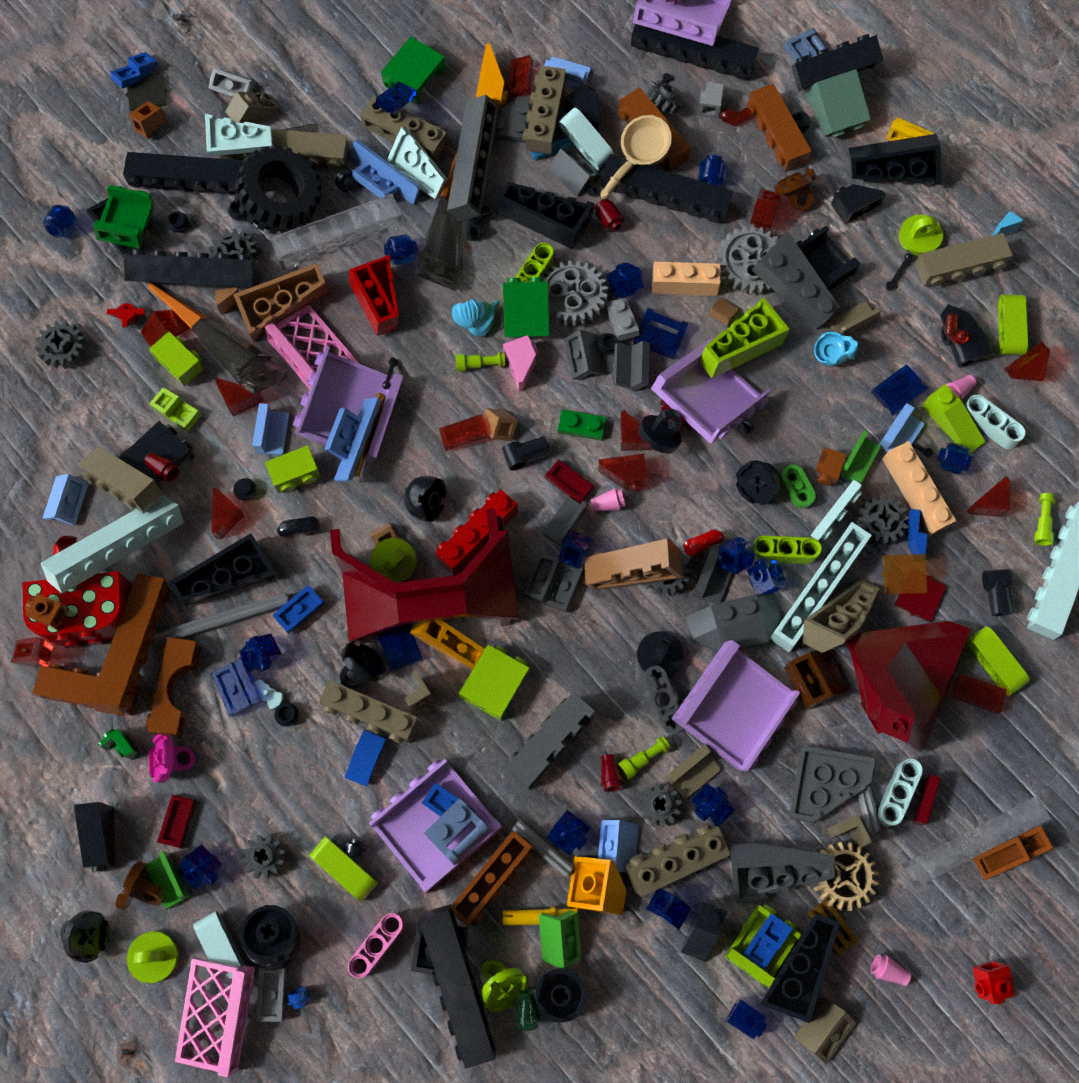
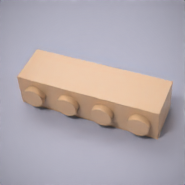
(918, 488)

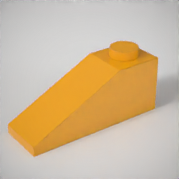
(491, 80)
(448, 641)

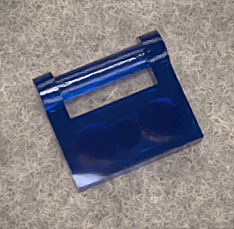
(661, 340)

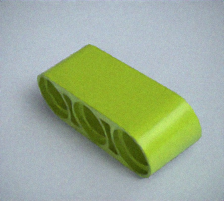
(537, 264)
(1012, 324)
(795, 544)
(997, 660)
(343, 869)

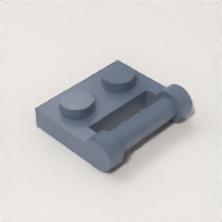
(800, 45)
(451, 825)

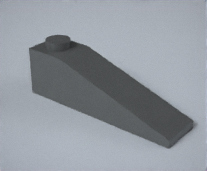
(770, 869)

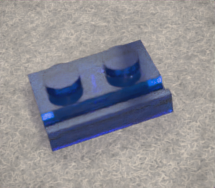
(899, 389)
(399, 647)
(236, 687)

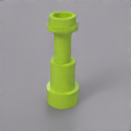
(475, 361)
(1044, 534)
(632, 765)

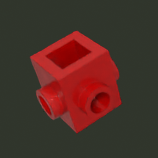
(993, 982)

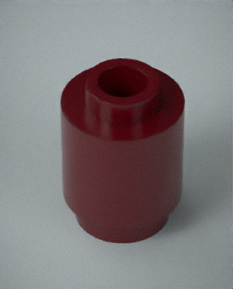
(609, 215)

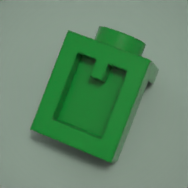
(124, 745)

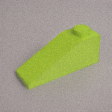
(953, 418)

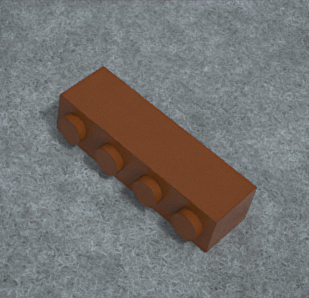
(638, 104)
(779, 127)
(70, 687)

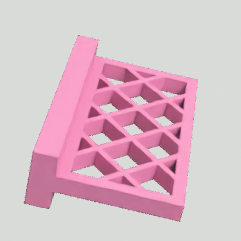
(295, 357)
(235, 1021)

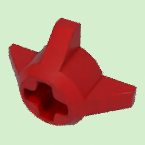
(126, 314)

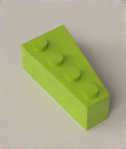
(745, 339)

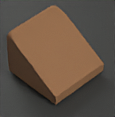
(225, 299)
(723, 311)
(383, 533)

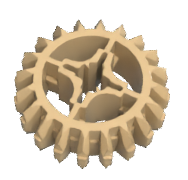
(852, 884)

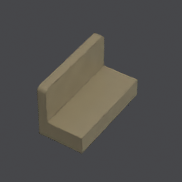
(854, 319)
(421, 697)
(693, 772)
(854, 827)
(826, 1030)

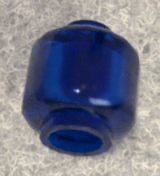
(713, 170)
(59, 221)
(401, 249)
(955, 458)

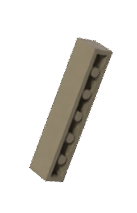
(318, 148)

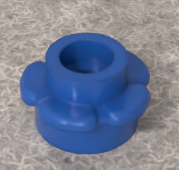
(299, 997)

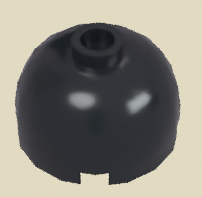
(424, 497)

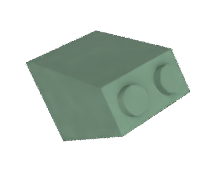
(838, 103)

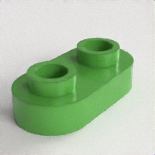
(800, 486)

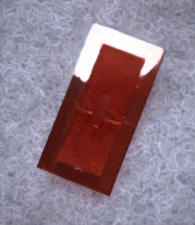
(162, 323)
(1031, 364)
(237, 397)
(629, 435)
(994, 502)
(224, 514)
(32, 652)

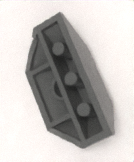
(744, 620)

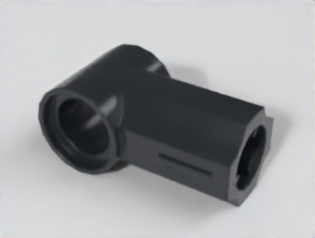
(520, 454)
(998, 586)

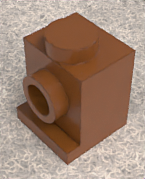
(147, 119)
(829, 466)
(51, 616)

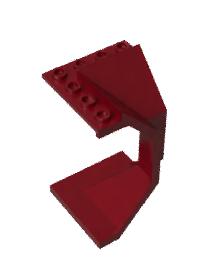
(479, 591)

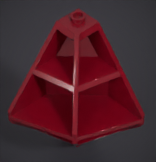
(907, 676)

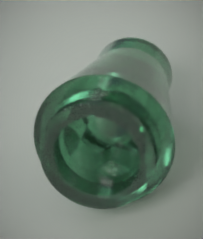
(527, 1011)

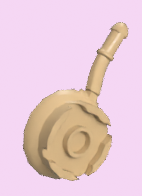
(643, 142)

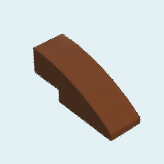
(1013, 852)

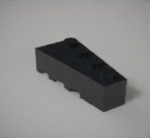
(827, 64)
(903, 159)
(224, 572)
(801, 976)

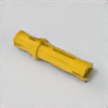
(529, 917)

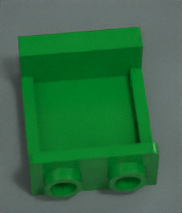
(413, 66)
(124, 217)
(525, 307)

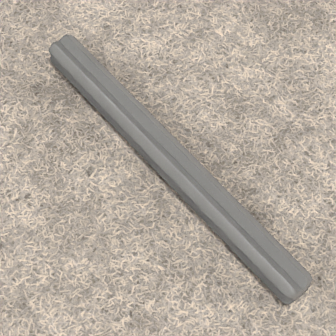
(221, 619)

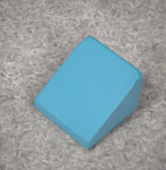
(1009, 224)

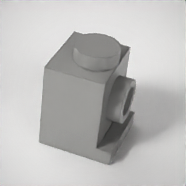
(711, 100)

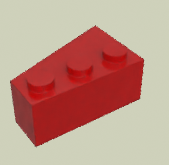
(376, 294)

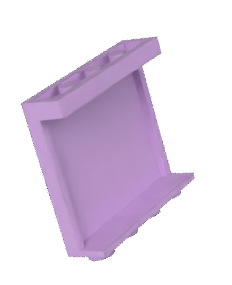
(689, 19)
(343, 385)
(706, 402)
(735, 707)
(407, 819)

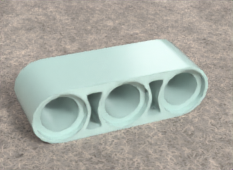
(586, 138)
(1004, 422)
(907, 784)
(218, 944)

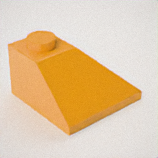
(596, 886)

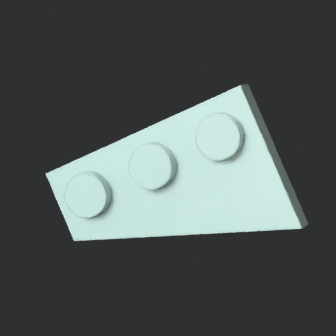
(838, 511)

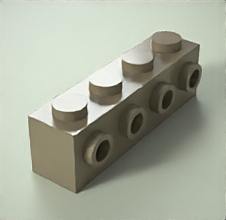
(545, 109)
(387, 125)
(963, 260)
(120, 480)
(368, 711)
(676, 859)

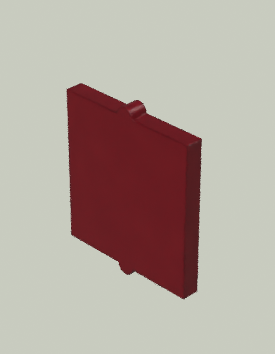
(922, 604)

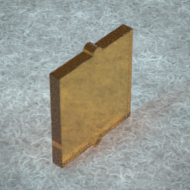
(905, 574)

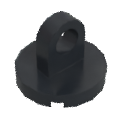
(660, 432)
(758, 482)
(660, 650)
(362, 662)
(85, 936)

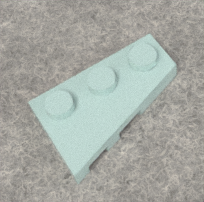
(232, 137)
(416, 164)

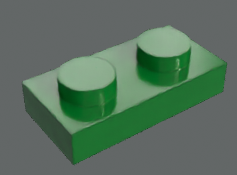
(581, 425)

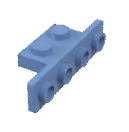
(381, 176)
(349, 437)

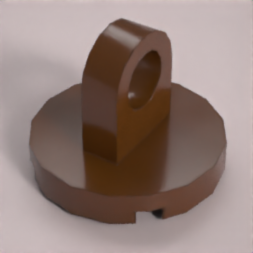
(796, 185)
(139, 888)

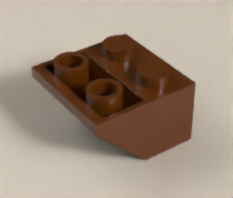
(815, 678)

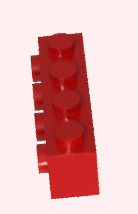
(474, 535)

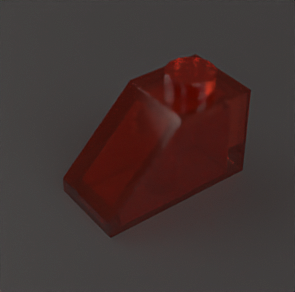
(765, 209)
(625, 471)

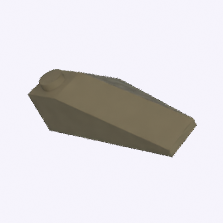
(840, 617)

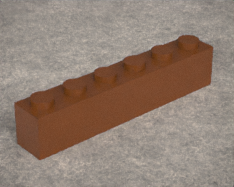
(130, 645)

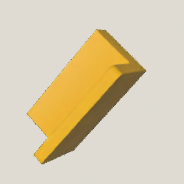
(903, 129)

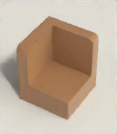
(500, 424)

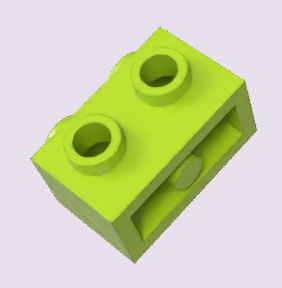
(176, 358)
(292, 470)

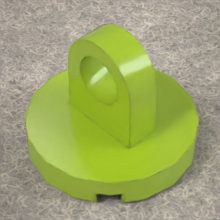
(920, 234)
(394, 559)
(152, 957)
(501, 988)

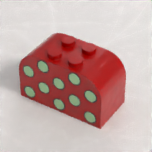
(92, 613)

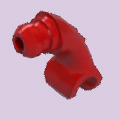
(697, 544)

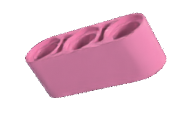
(364, 951)

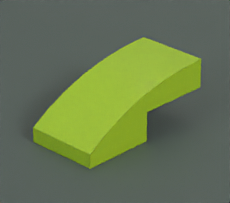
(175, 409)

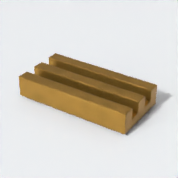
(846, 945)

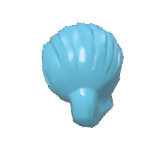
(475, 316)
(835, 348)

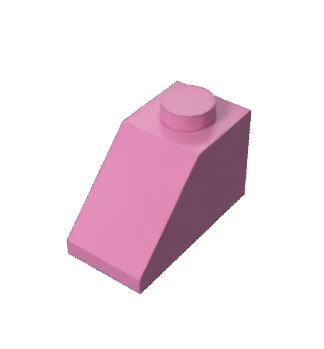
(521, 359)

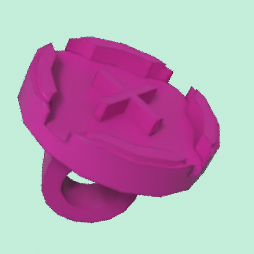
(164, 758)

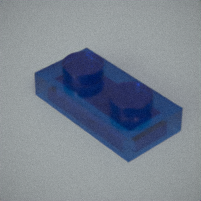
(395, 97)

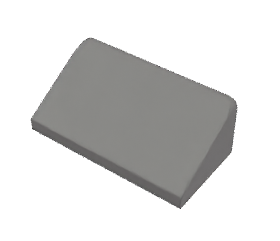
(229, 83)

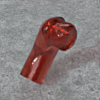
(734, 118)
(952, 332)

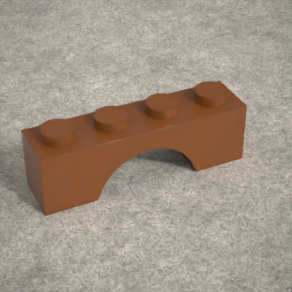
(178, 658)

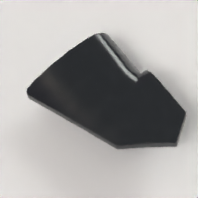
(977, 344)

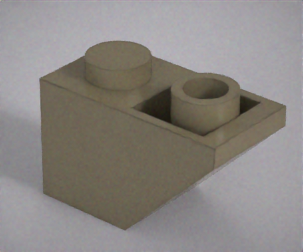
(251, 107)

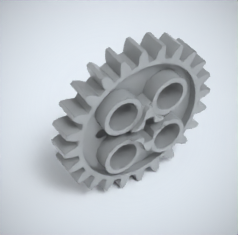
(738, 270)
(575, 292)

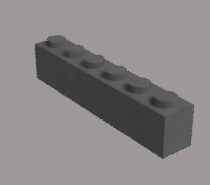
(473, 158)

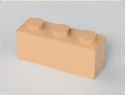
(685, 278)

